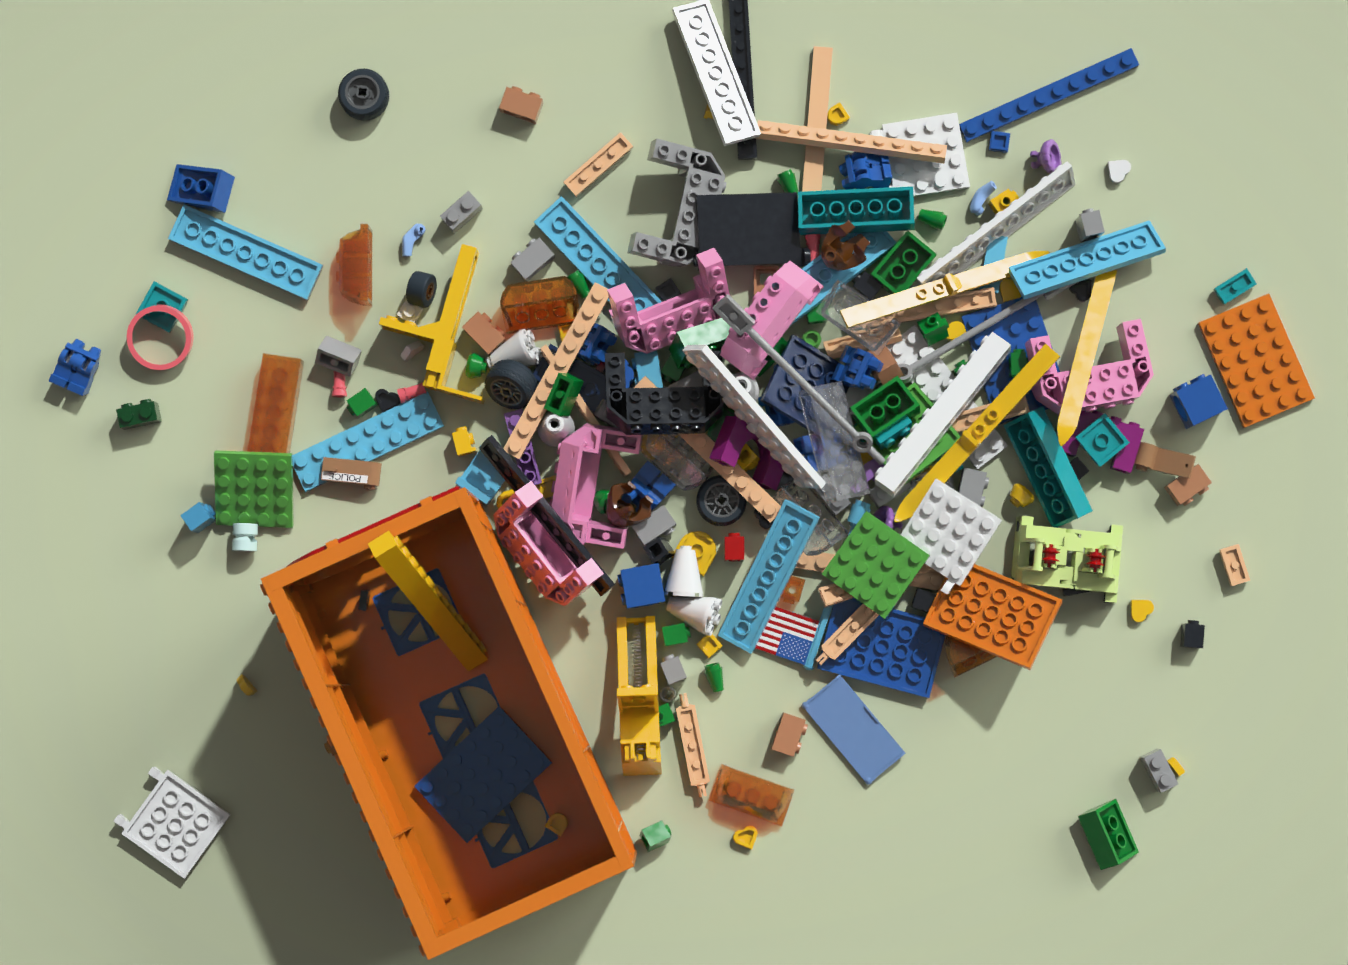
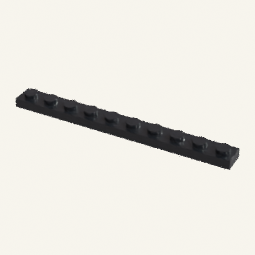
(742, 61)
(543, 512)

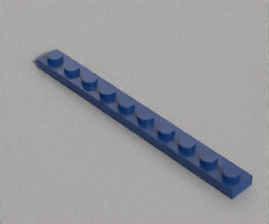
(1048, 95)

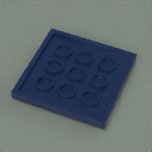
(783, 390)

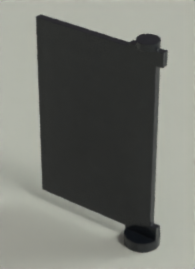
(751, 228)

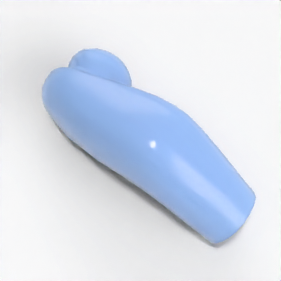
(980, 196)
(410, 237)

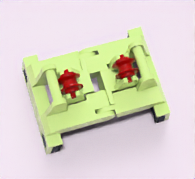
(1052, 549)

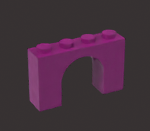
(729, 446)
(1125, 458)

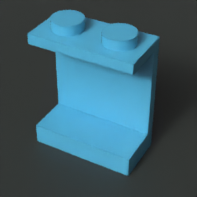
(481, 478)

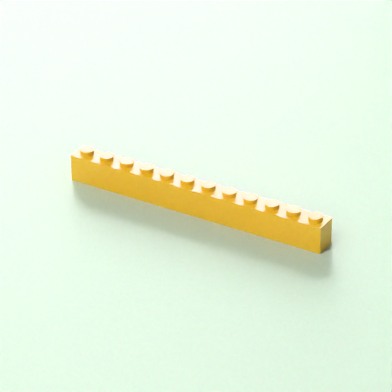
(428, 600)

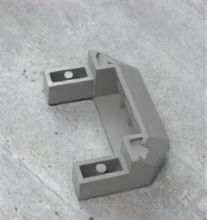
(702, 178)

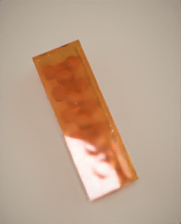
(276, 404)

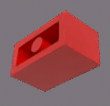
(733, 547)

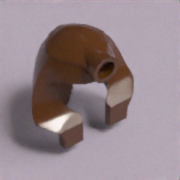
(838, 254)
(623, 514)

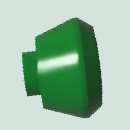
(475, 366)
(600, 500)

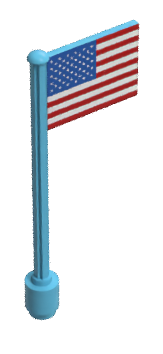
(796, 635)

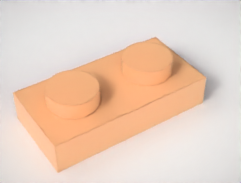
(1234, 565)

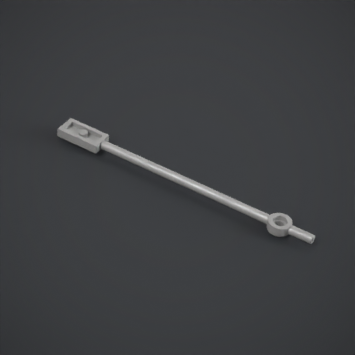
(742, 322)
(909, 369)

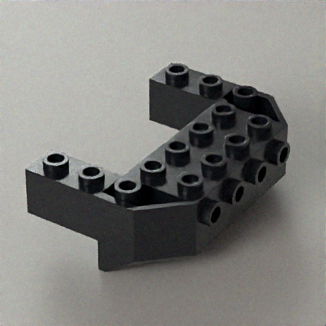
(658, 409)

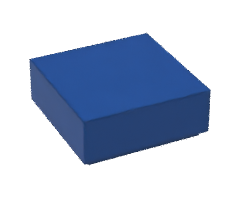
(999, 141)

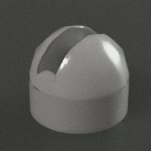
(664, 691)

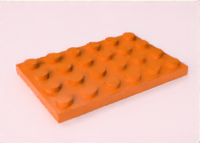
(1256, 360)
(995, 615)

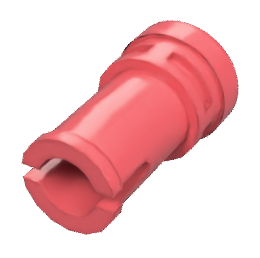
(813, 244)
(339, 388)
(407, 393)

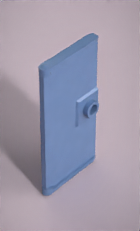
(853, 729)

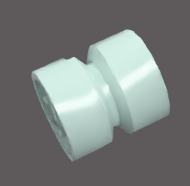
(244, 537)

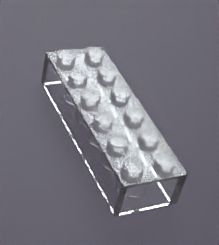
(832, 446)

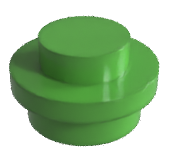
(812, 337)

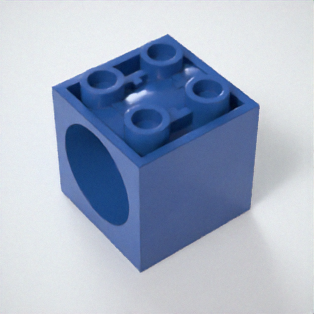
(1198, 400)
(641, 586)

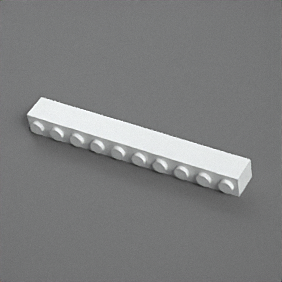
(942, 414)

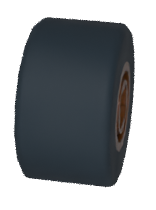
(421, 289)

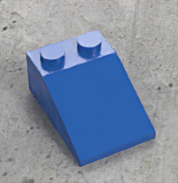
(201, 187)

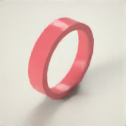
(182, 319)

